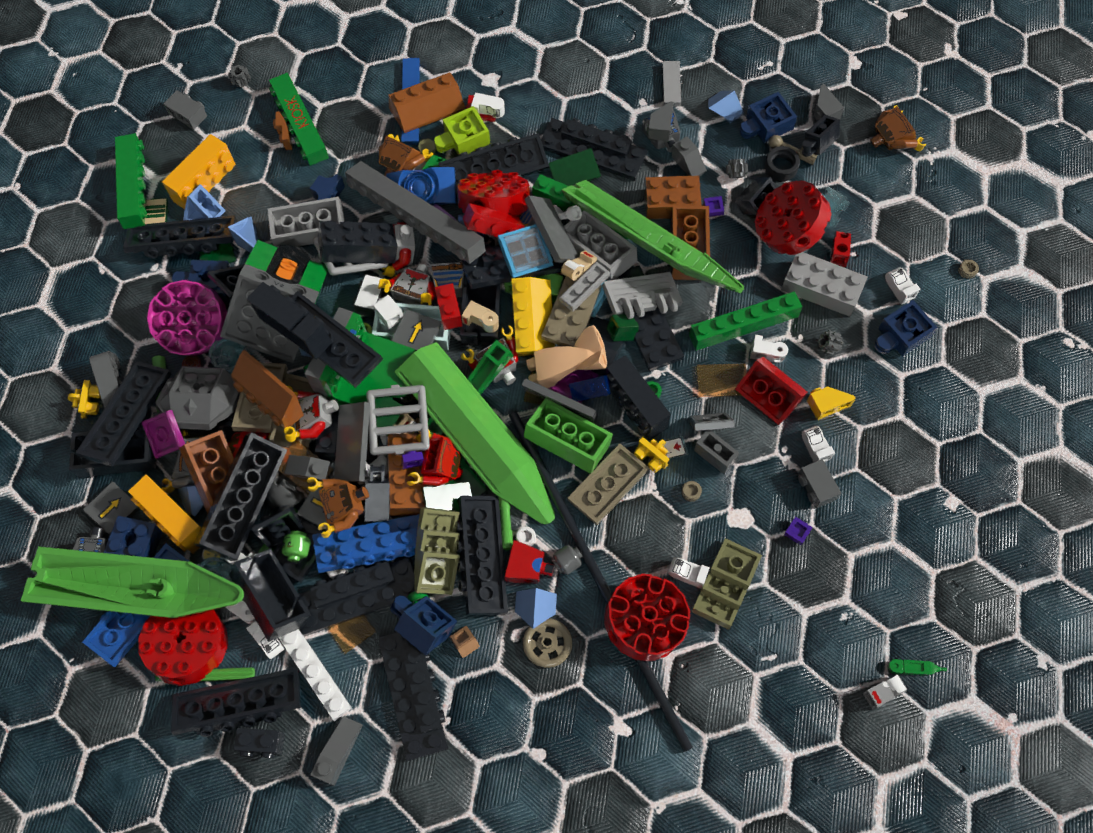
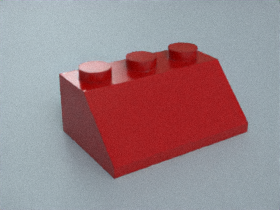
(771, 390)

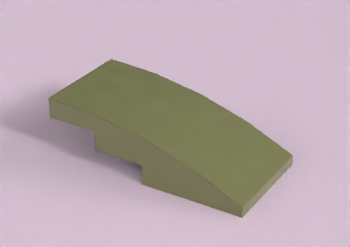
(436, 551)
(727, 584)

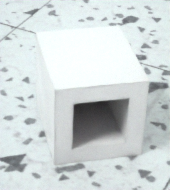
(388, 311)

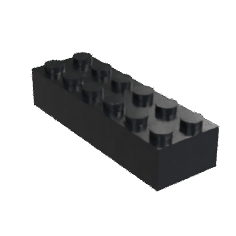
(240, 497)

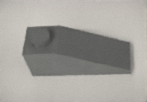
(336, 751)

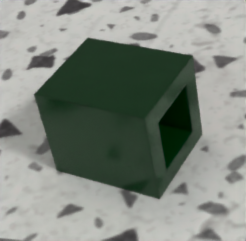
(622, 328)

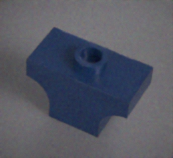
(327, 187)

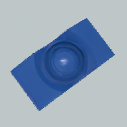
(432, 184)

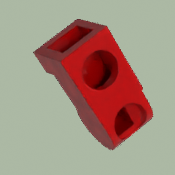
(841, 248)

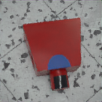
(526, 564)

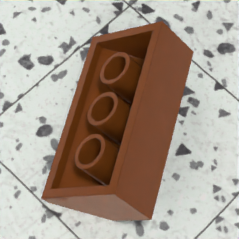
(426, 102)
(266, 391)

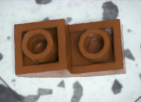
(282, 129)

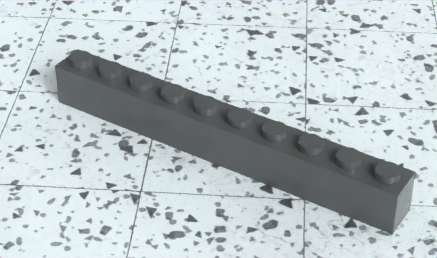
(416, 212)

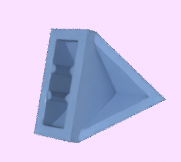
(726, 104)
(201, 205)
(244, 233)
(190, 499)
(535, 606)

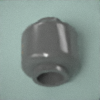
(567, 559)

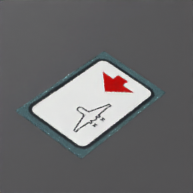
(676, 447)

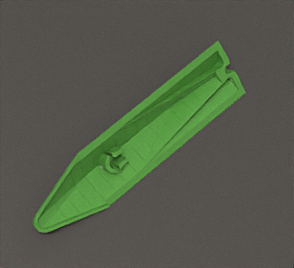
(649, 235)
(477, 432)
(126, 584)

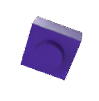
(715, 206)
(412, 459)
(798, 530)

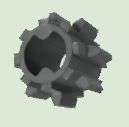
(239, 76)
(736, 168)
(830, 342)

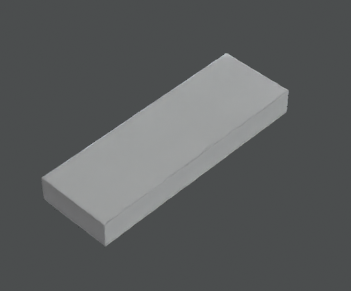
(671, 82)
(584, 286)

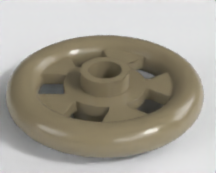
(562, 651)

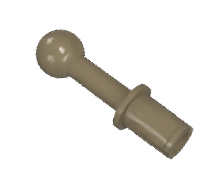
(776, 141)

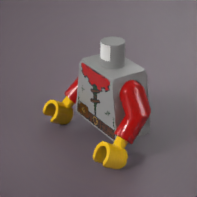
(405, 250)
(411, 286)
(506, 372)
(316, 416)

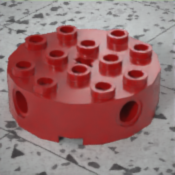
(494, 191)
(792, 217)
(642, 598)
(183, 647)

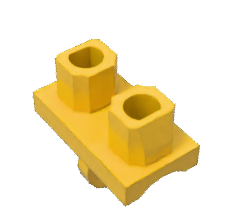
(85, 406)
(655, 451)

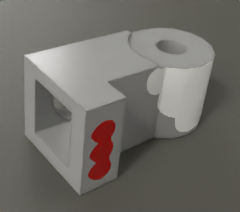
(884, 692)

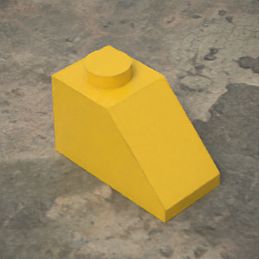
(828, 401)

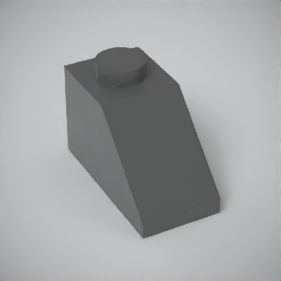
(827, 104)
(660, 123)
(688, 157)
(306, 467)

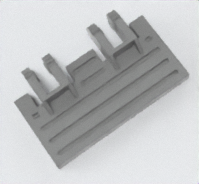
(643, 294)

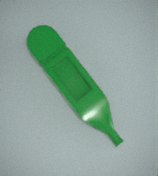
(913, 667)

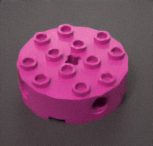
(169, 316)

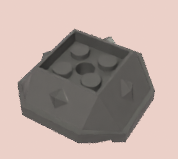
(199, 397)

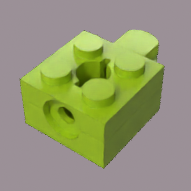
(456, 131)

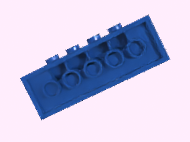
(366, 544)
(119, 630)

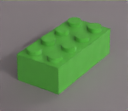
(568, 435)

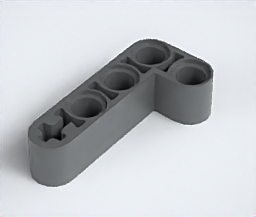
(105, 369)

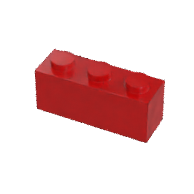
(490, 221)

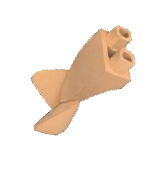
(558, 362)

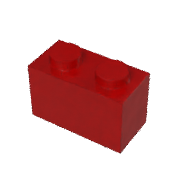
(448, 306)

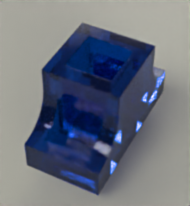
(589, 388)

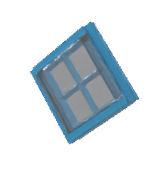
(525, 251)

